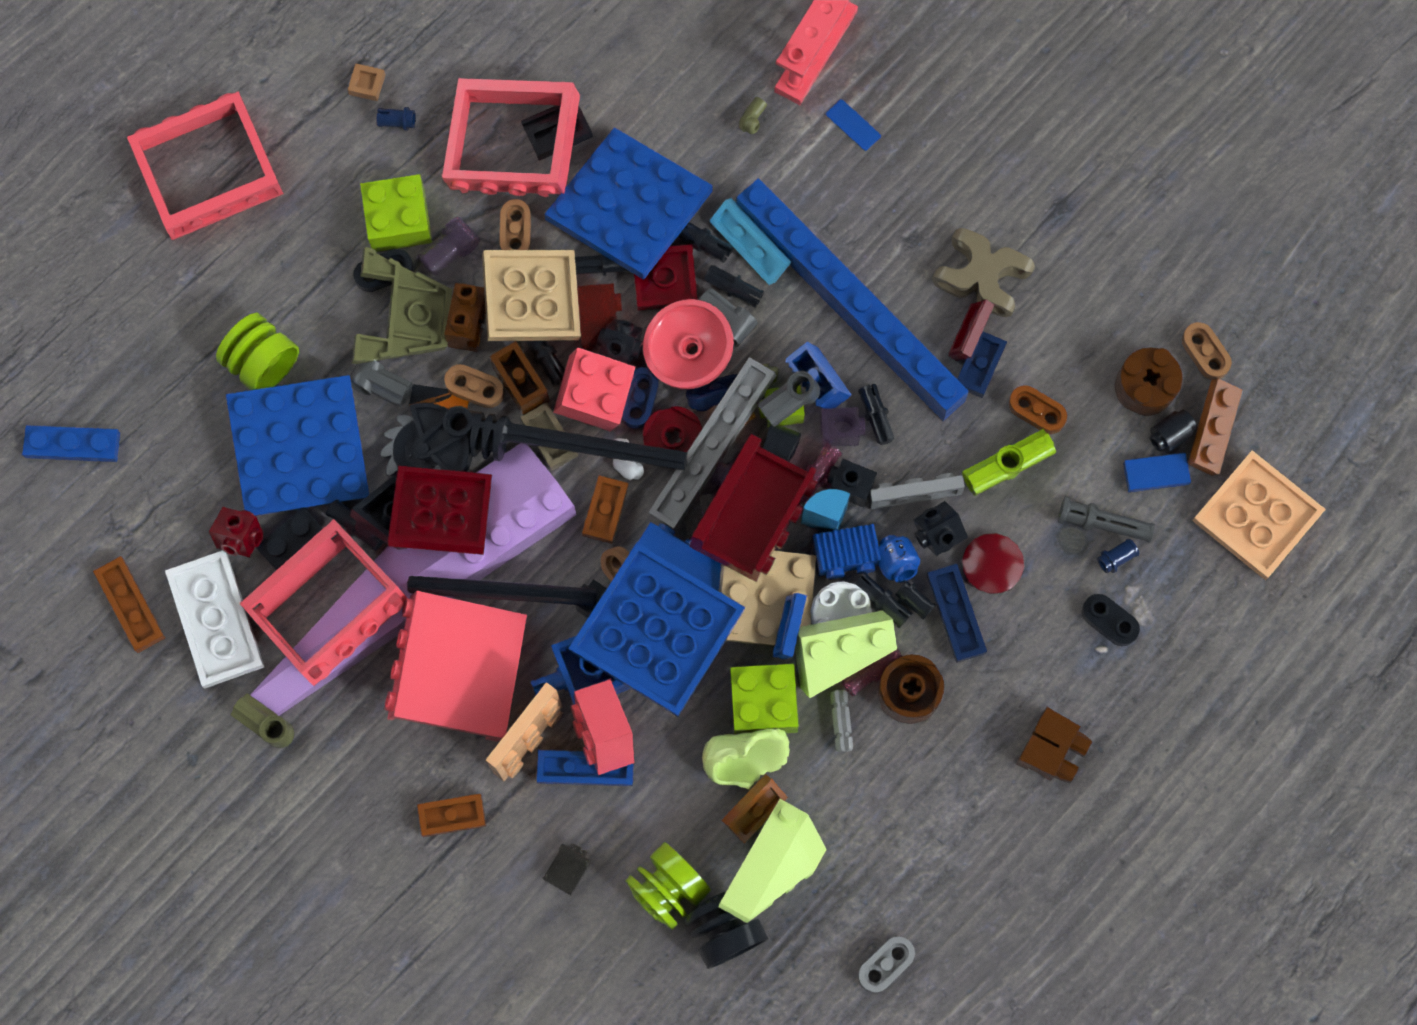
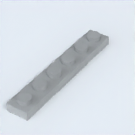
(712, 443)

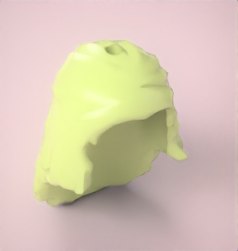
(744, 756)

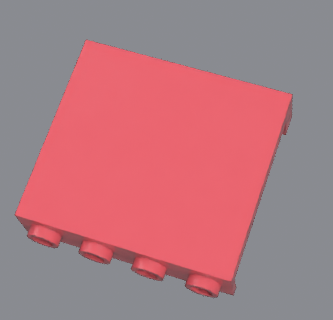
(456, 665)

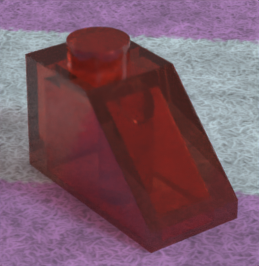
(596, 311)

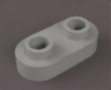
(886, 965)

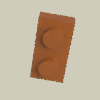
(605, 509)
(754, 809)
(451, 815)

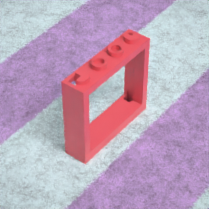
(512, 92)
(221, 205)
(295, 574)

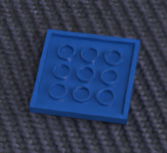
(628, 203)
(297, 445)
(657, 629)

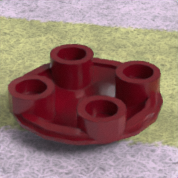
(993, 563)

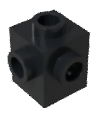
(626, 336)
(939, 528)

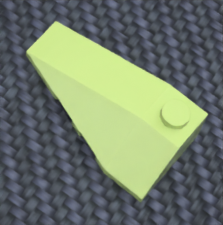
(778, 860)

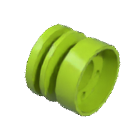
(257, 353)
(668, 886)

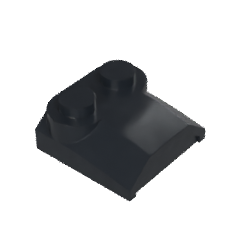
(375, 511)

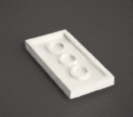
(214, 619)

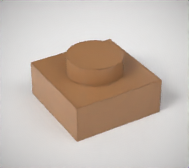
(366, 82)

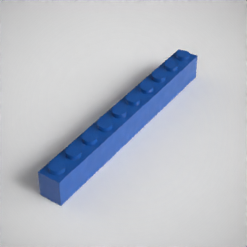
(854, 302)

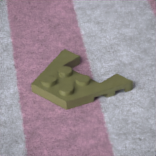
(415, 317)

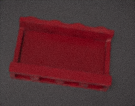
(753, 510)

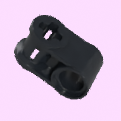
(782, 442)

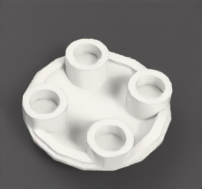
(838, 602)

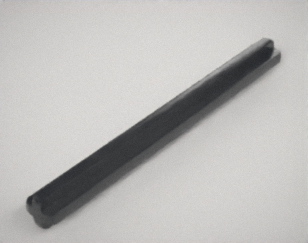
(502, 590)

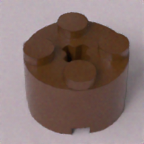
(1156, 366)
(926, 680)

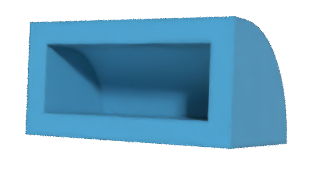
(825, 510)

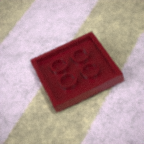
(440, 510)

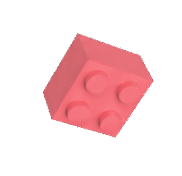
(594, 389)
(603, 727)

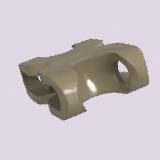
(983, 271)

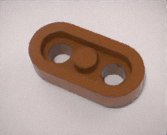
(1038, 409)

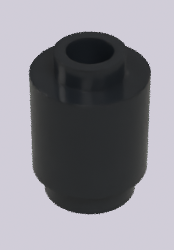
(1172, 431)

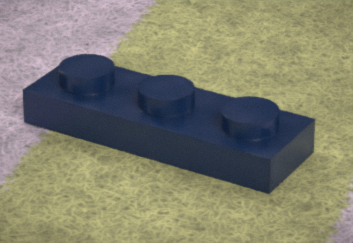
(956, 613)

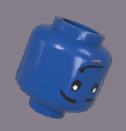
(898, 558)

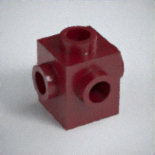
(236, 532)

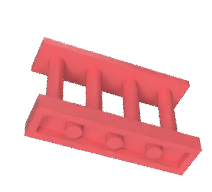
(812, 46)

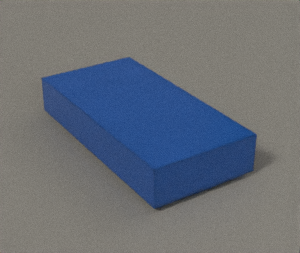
(1156, 472)
(789, 626)

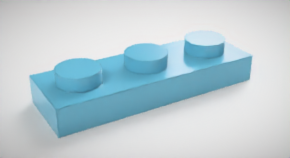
(750, 241)

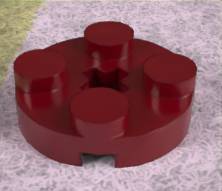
(668, 421)

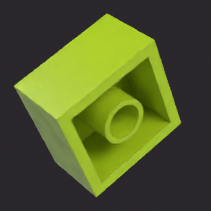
(396, 213)
(764, 698)

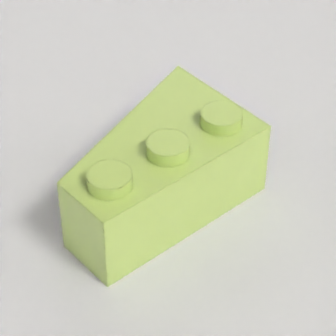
(840, 648)

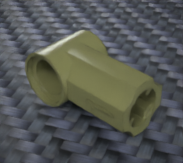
(262, 721)

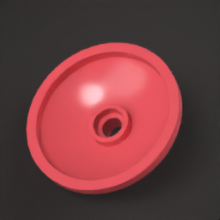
(676, 331)

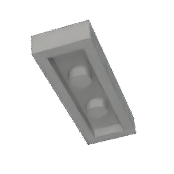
(916, 491)

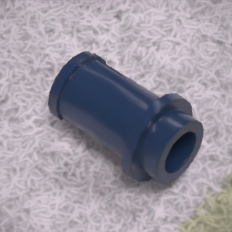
(396, 118)
(1117, 556)

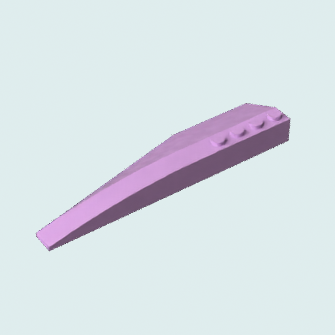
(522, 510)

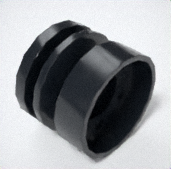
(727, 933)

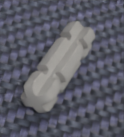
(841, 721)

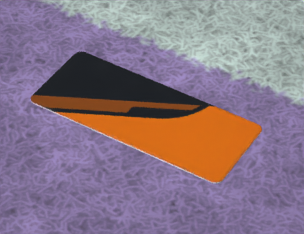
(435, 395)

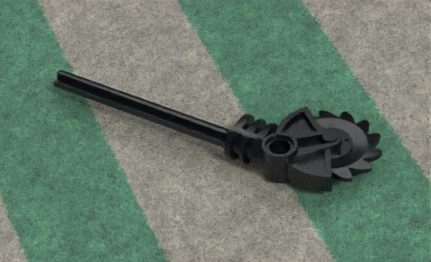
(433, 442)

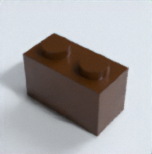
(519, 378)

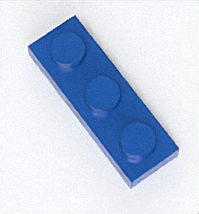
(71, 443)
(573, 769)

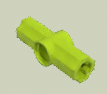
(1025, 454)

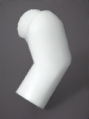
(628, 469)

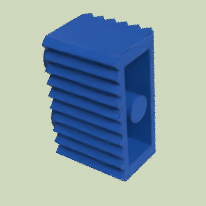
(811, 360)
(846, 551)

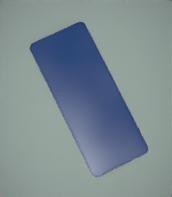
(853, 125)

